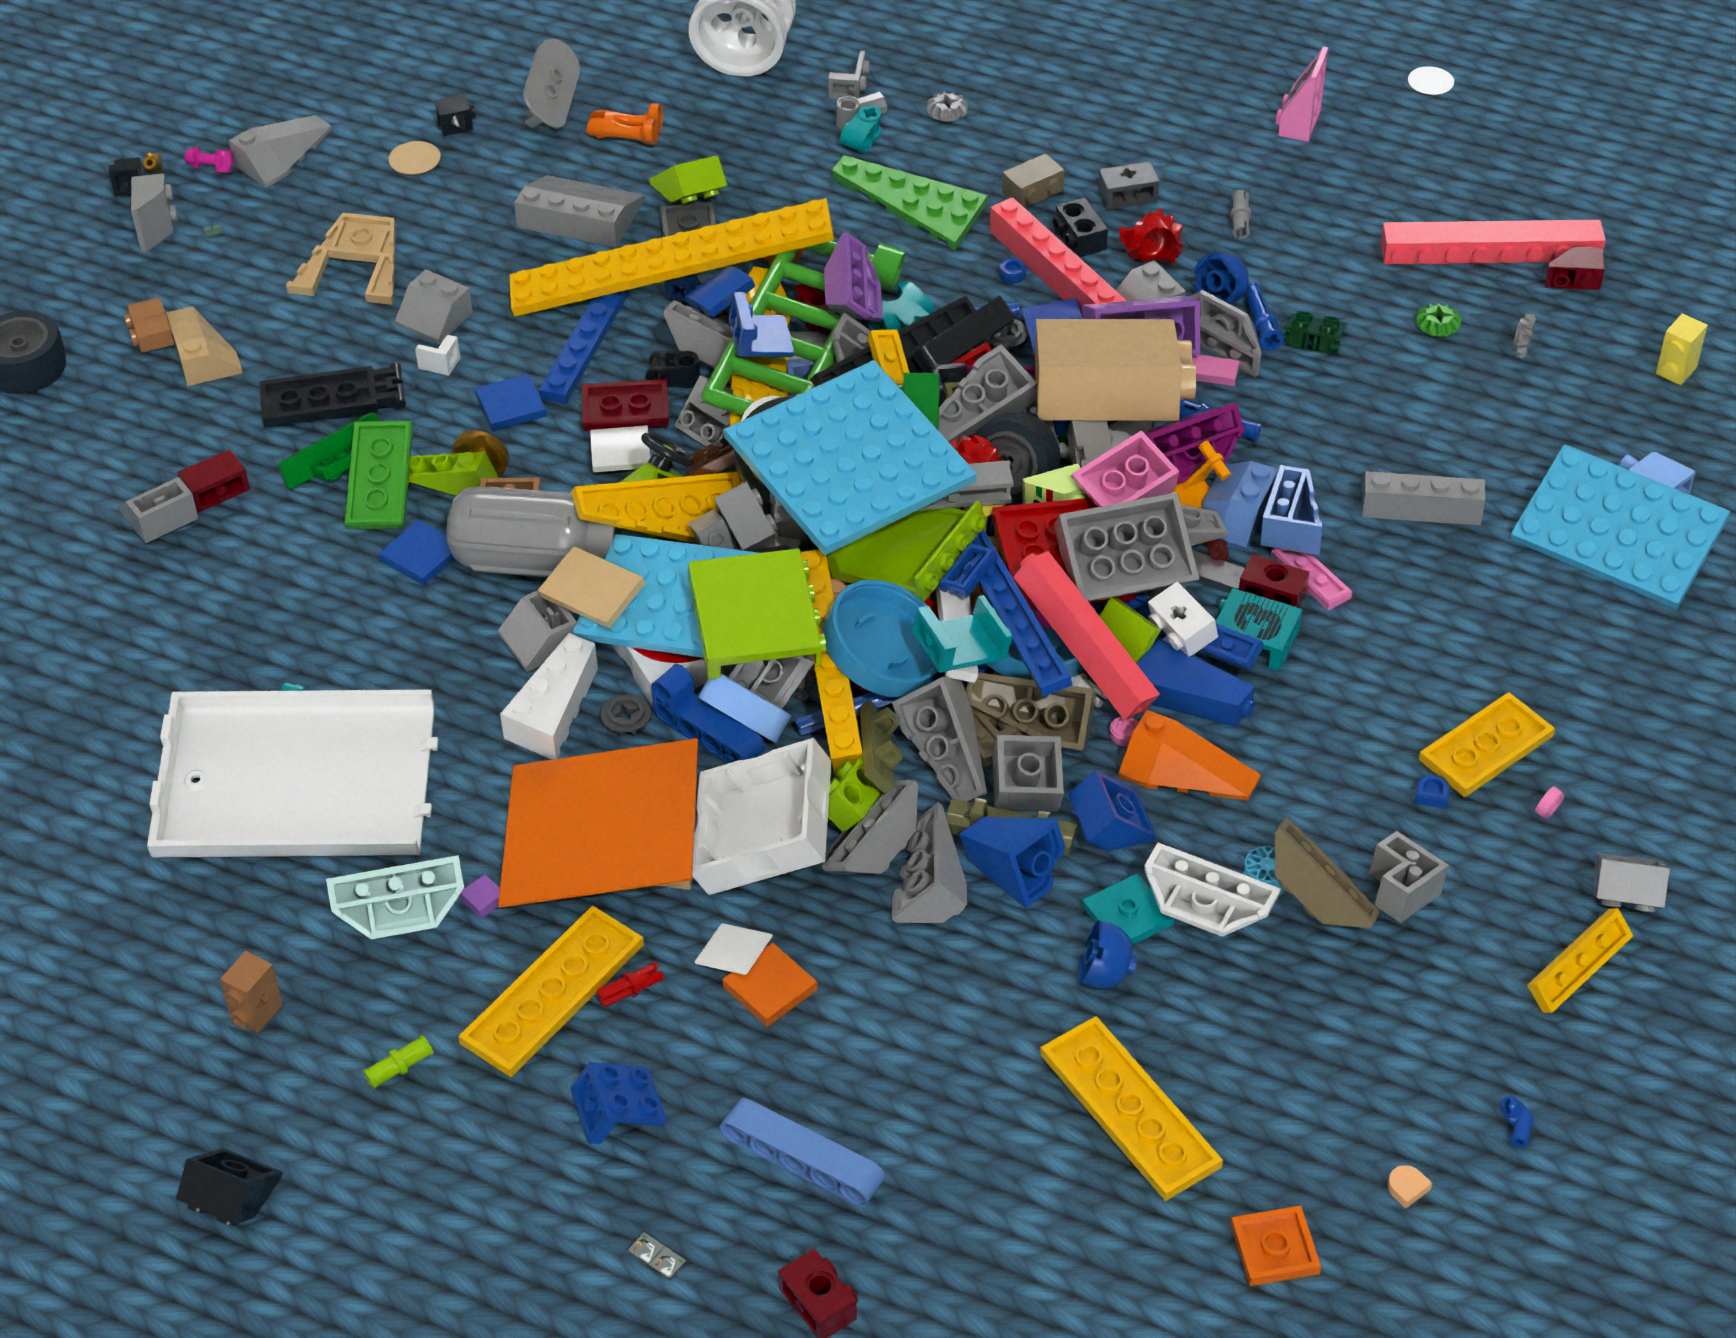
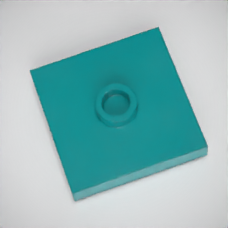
(1129, 906)

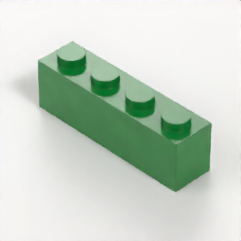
(924, 392)

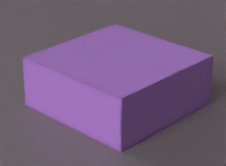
(481, 896)

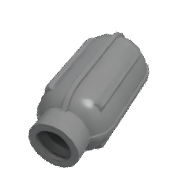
(520, 530)

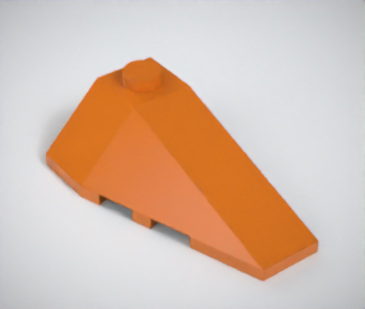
(1176, 757)

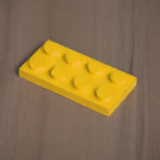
(1486, 744)

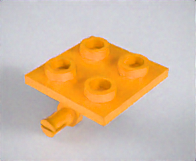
(1195, 488)

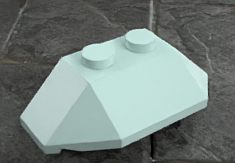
(397, 897)

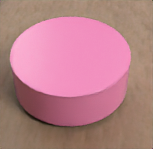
(1122, 730)
(1549, 802)

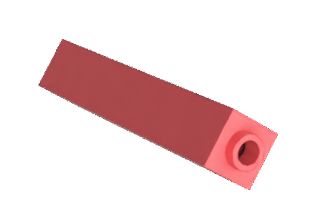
(1086, 635)

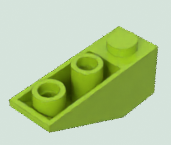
(451, 471)

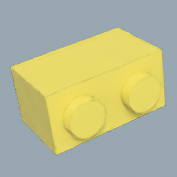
(1681, 349)

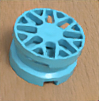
(1261, 863)

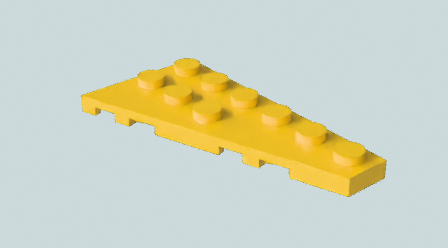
(654, 505)

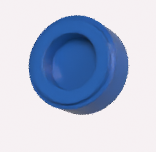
(1012, 271)

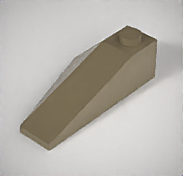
(1021, 704)

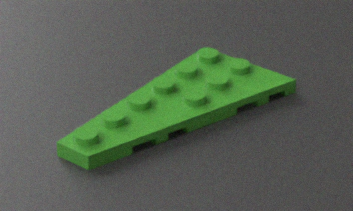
(915, 199)

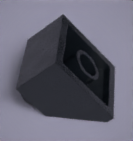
(226, 1185)

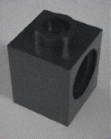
(454, 114)

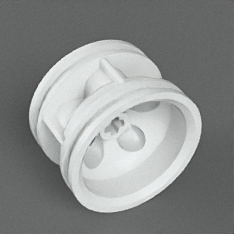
(725, 44)

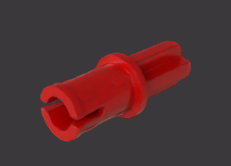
(630, 984)

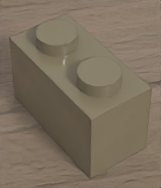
(1033, 180)

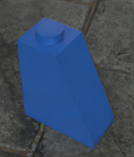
(1015, 853)

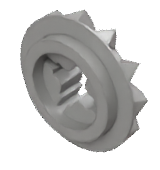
(938, 110)
(1524, 335)

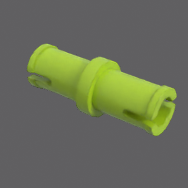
(398, 1062)

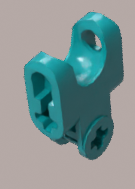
(907, 309)

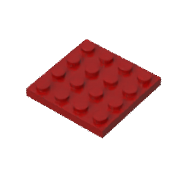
(1031, 530)

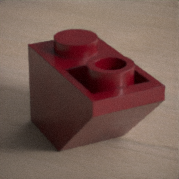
(1577, 269)

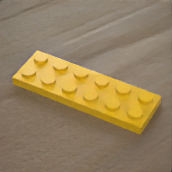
(551, 991)
(1131, 1108)

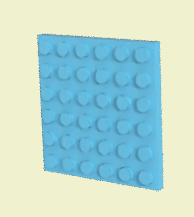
(849, 456)

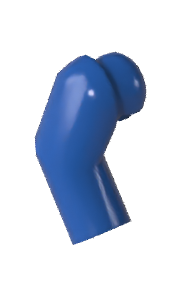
(1519, 1118)

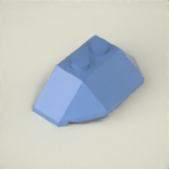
(1241, 500)

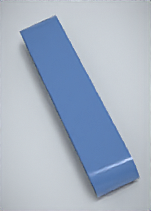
(802, 1152)

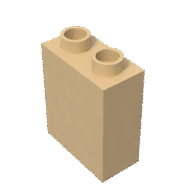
(1112, 370)

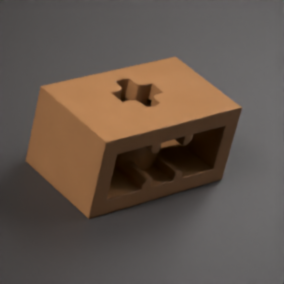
(251, 992)

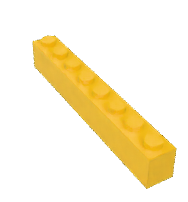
(832, 684)

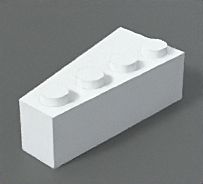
(551, 698)

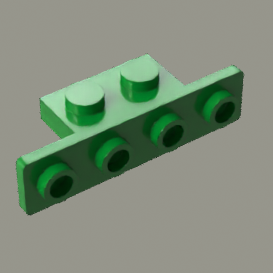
(322, 459)

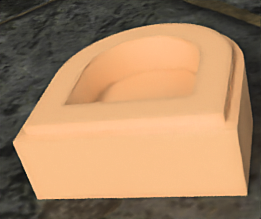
(1408, 1185)

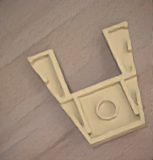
(356, 239)

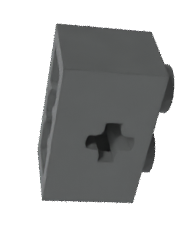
(1128, 185)

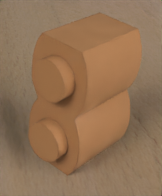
(148, 325)

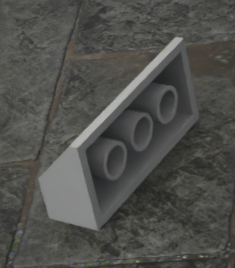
(1423, 498)

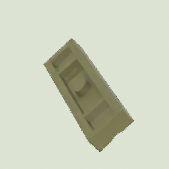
(879, 752)
(964, 814)

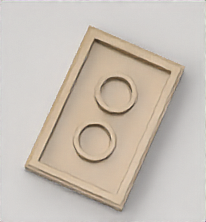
(591, 587)

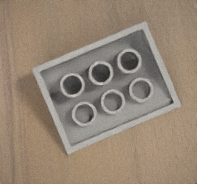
(577, 210)
(1126, 547)

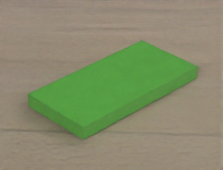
(379, 475)

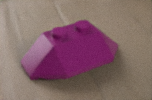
(1182, 438)

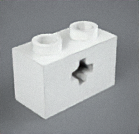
(1182, 619)

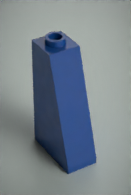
(1196, 686)

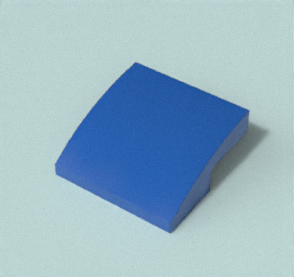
(718, 290)

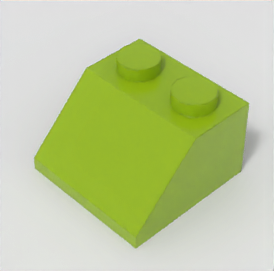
(690, 180)

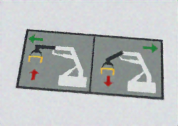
(656, 1255)

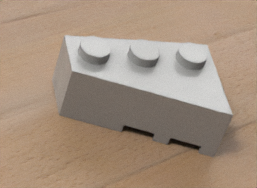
(1088, 440)

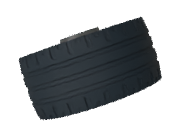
(29, 352)
(1027, 445)

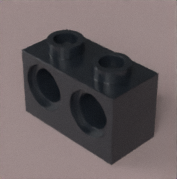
(1080, 227)

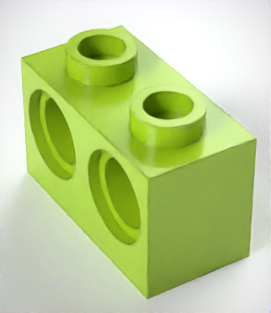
(850, 795)

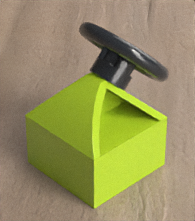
(660, 462)

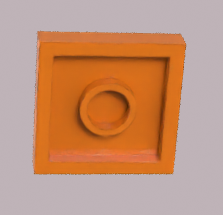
(771, 985)
(1275, 1245)

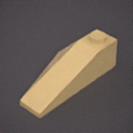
(201, 348)

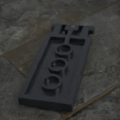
(331, 394)

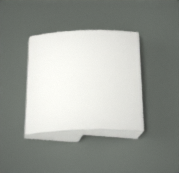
(618, 448)

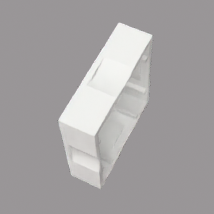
(762, 817)

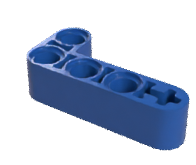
(694, 718)

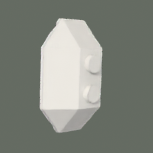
(1206, 892)

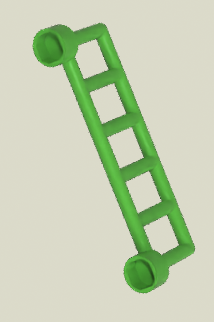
(888, 266)

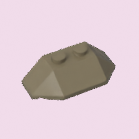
(1318, 881)

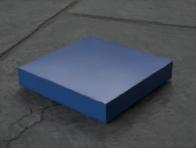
(510, 402)
(418, 552)

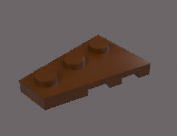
(711, 459)

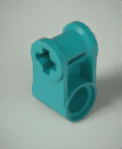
(862, 129)

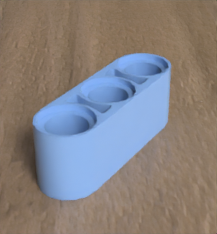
(745, 707)

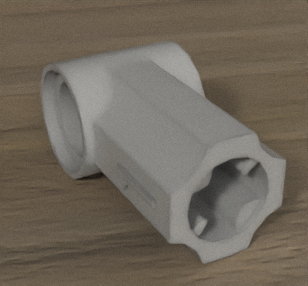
(849, 106)

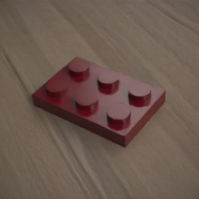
(625, 404)

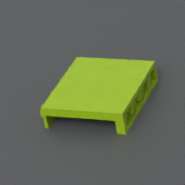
(911, 550)
(754, 609)

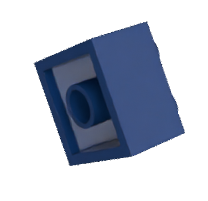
(1110, 813)

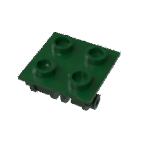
(1304, 322)

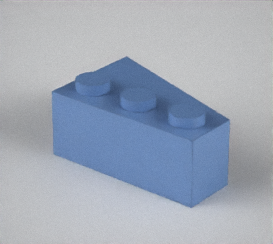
(1292, 514)

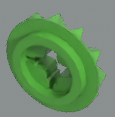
(1428, 321)

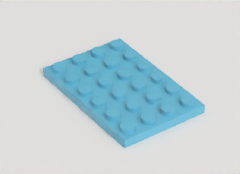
(1620, 526)
(663, 609)

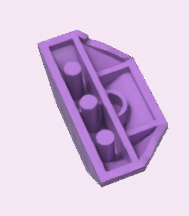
(852, 281)

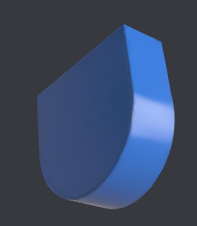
(1432, 791)

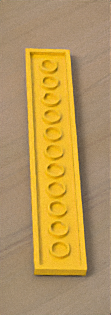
(671, 257)

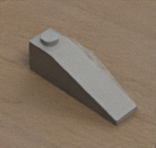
(990, 389)
(945, 734)

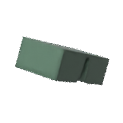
(209, 232)

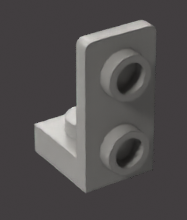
(850, 84)

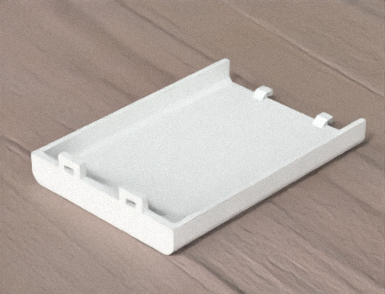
(293, 774)

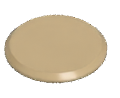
(414, 157)

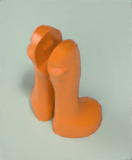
(621, 125)

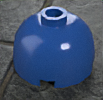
(1222, 276)
(1107, 956)

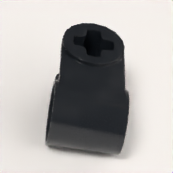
(678, 367)

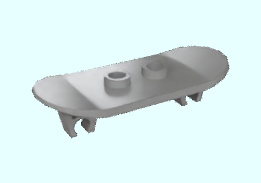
(551, 84)

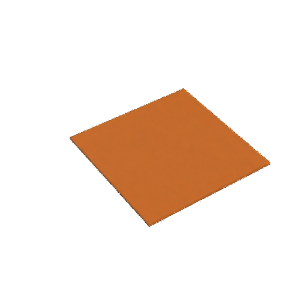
(600, 823)

